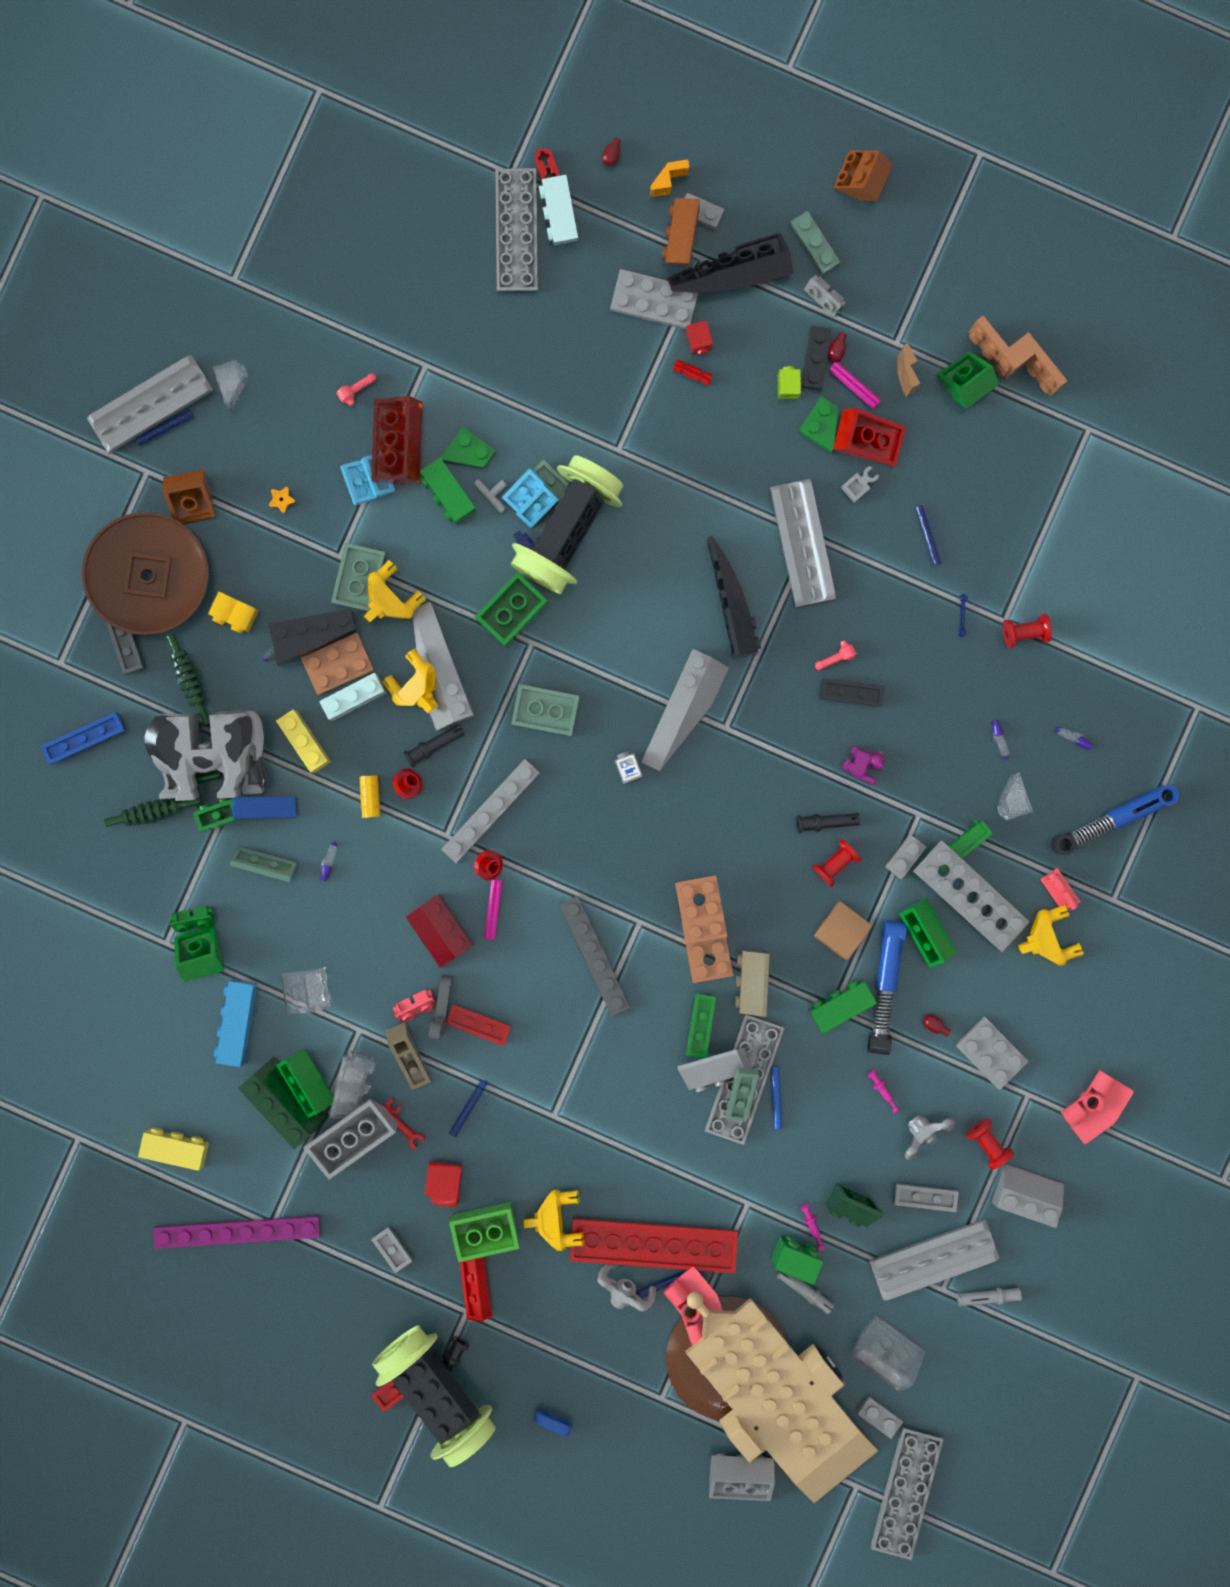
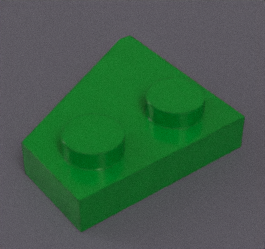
(821, 424)
(468, 450)

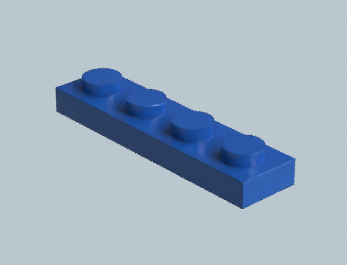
(83, 738)

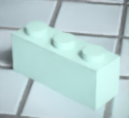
(558, 210)
(353, 697)

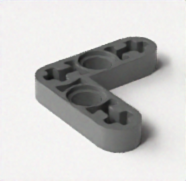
(438, 1023)

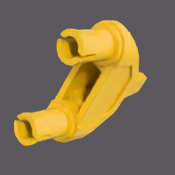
(384, 601)
(418, 689)
(1043, 939)
(549, 1220)

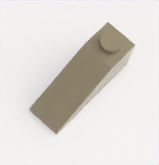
(407, 1055)

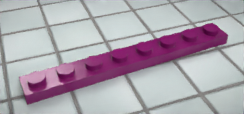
(237, 1232)

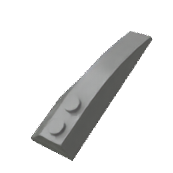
(449, 690)
(686, 707)

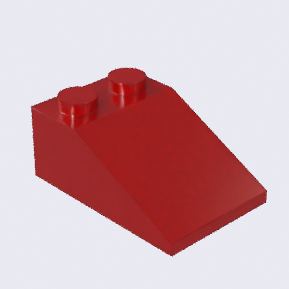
(869, 437)

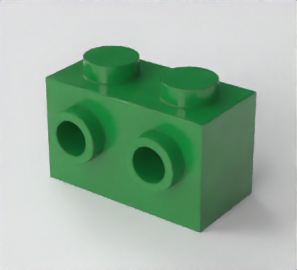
(214, 816)

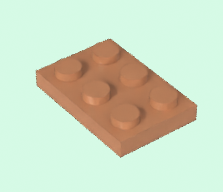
(337, 664)

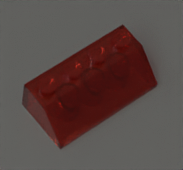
(397, 440)

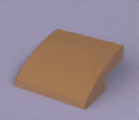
(905, 363)
(842, 930)

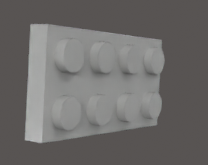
(652, 300)

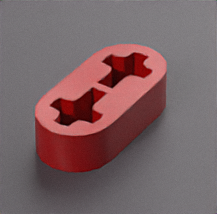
(542, 169)

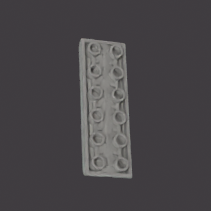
(516, 229)
(149, 403)
(803, 543)
(761, 1043)
(934, 1260)
(906, 1493)

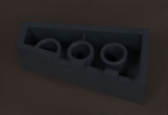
(303, 635)

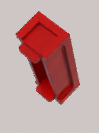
(475, 1289)

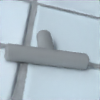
(491, 494)

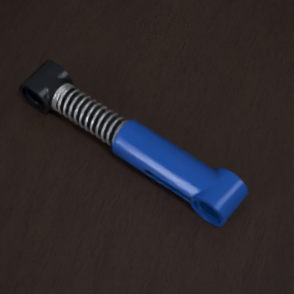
(1117, 818)
(893, 937)

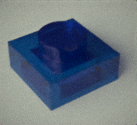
(523, 540)

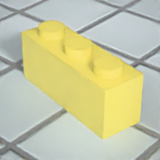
(303, 741)
(173, 1149)

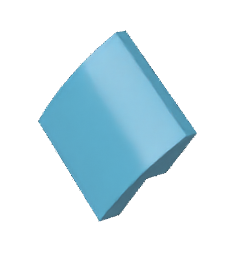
(359, 483)
(530, 497)

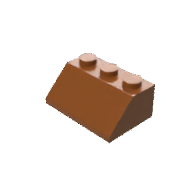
(681, 232)

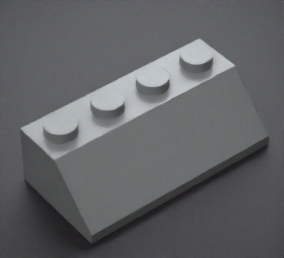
(351, 1138)

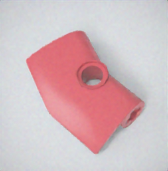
(1109, 1103)
(677, 1295)

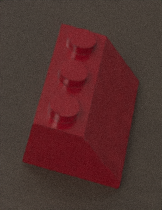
(440, 930)

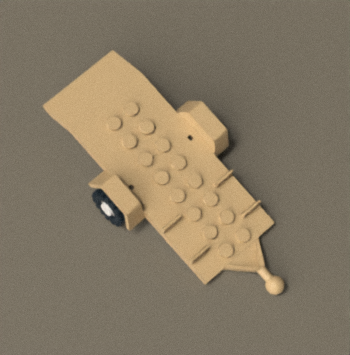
(772, 1392)

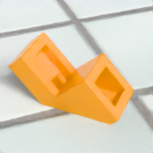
(662, 183)

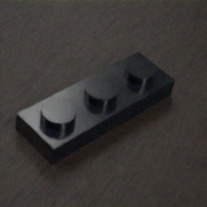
(816, 358)
(852, 692)

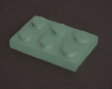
(353, 574)
(545, 710)

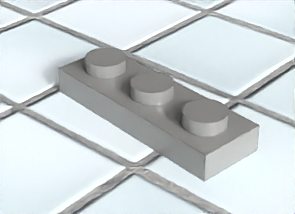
(926, 1197)

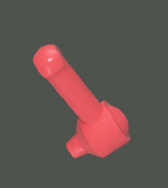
(346, 393)
(846, 652)

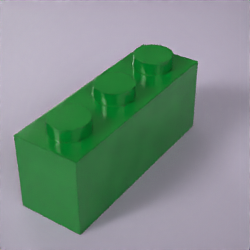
(447, 491)
(928, 932)
(842, 1005)
(305, 1083)

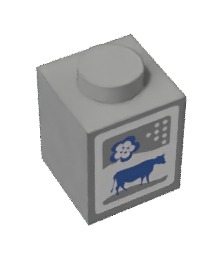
(628, 767)

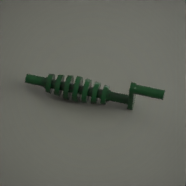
(188, 678)
(157, 810)

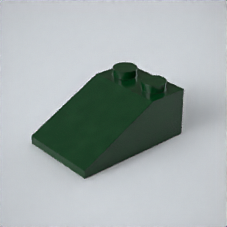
(853, 1206)

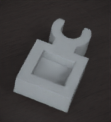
(857, 485)

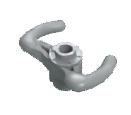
(925, 1133)
(624, 1291)

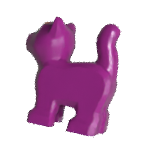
(862, 761)

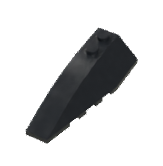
(747, 266)
(734, 606)

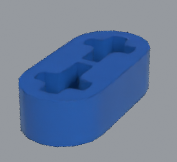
(552, 1422)

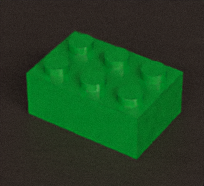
(511, 609)

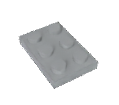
(991, 1053)

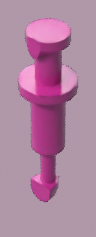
(879, 1084)
(810, 1219)

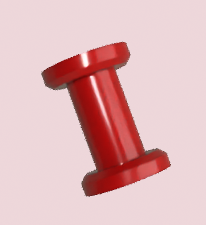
(1029, 630)
(836, 863)
(996, 1153)

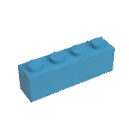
(236, 1023)

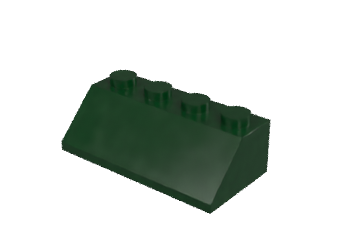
(276, 1102)

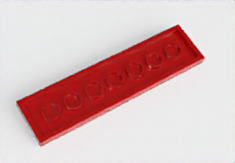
(655, 1245)

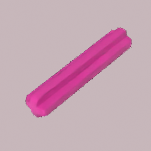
(855, 385)
(493, 909)

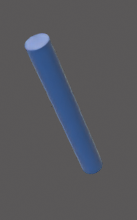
(776, 1098)

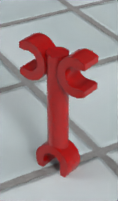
(402, 1127)

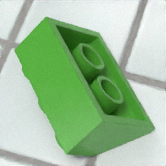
(484, 1231)

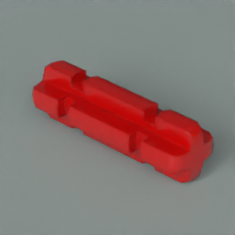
(692, 372)

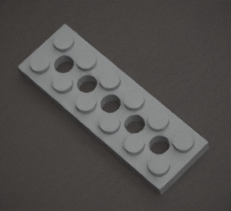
(957, 898)

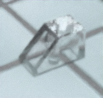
(231, 382)
(1014, 799)

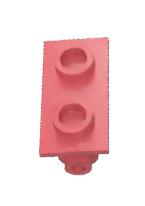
(1060, 890)
(406, 1011)

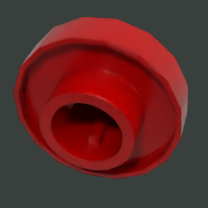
(407, 783)
(488, 865)

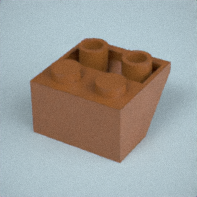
(863, 174)

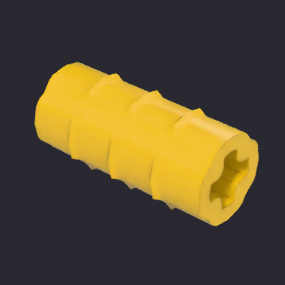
(370, 796)

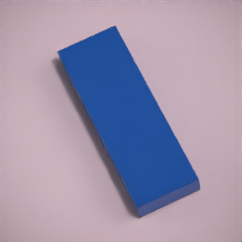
(263, 807)

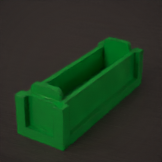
(969, 840)
(701, 1025)

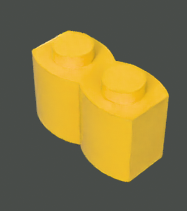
(233, 612)

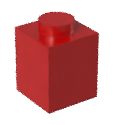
(699, 338)

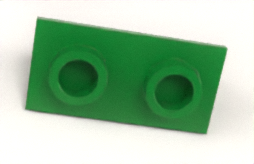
(183, 921)

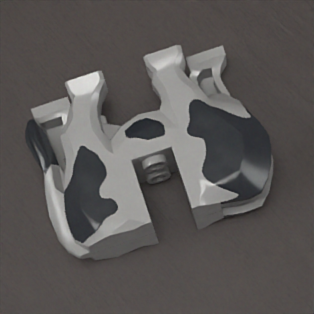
(234, 750)

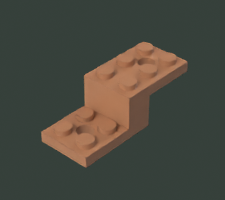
(1012, 358)
(704, 929)

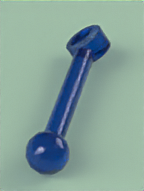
(963, 598)

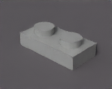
(709, 213)
(905, 856)
(392, 1249)
(879, 1416)

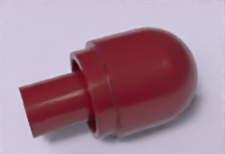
(611, 153)
(837, 347)
(935, 1024)

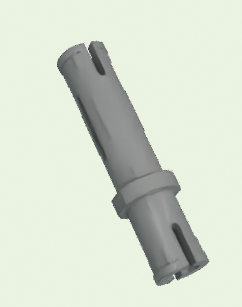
(813, 1296)
(987, 1297)

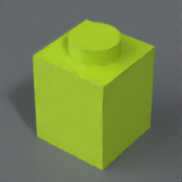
(789, 383)

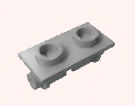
(830, 301)

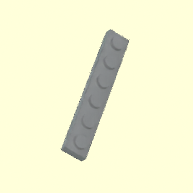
(490, 811)

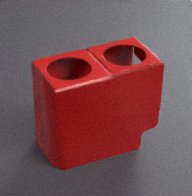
(443, 1183)

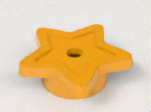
(287, 500)

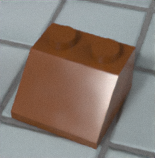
(189, 496)

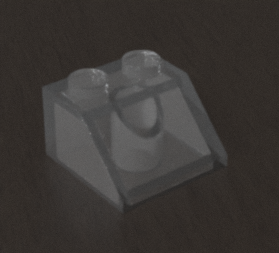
(305, 990)

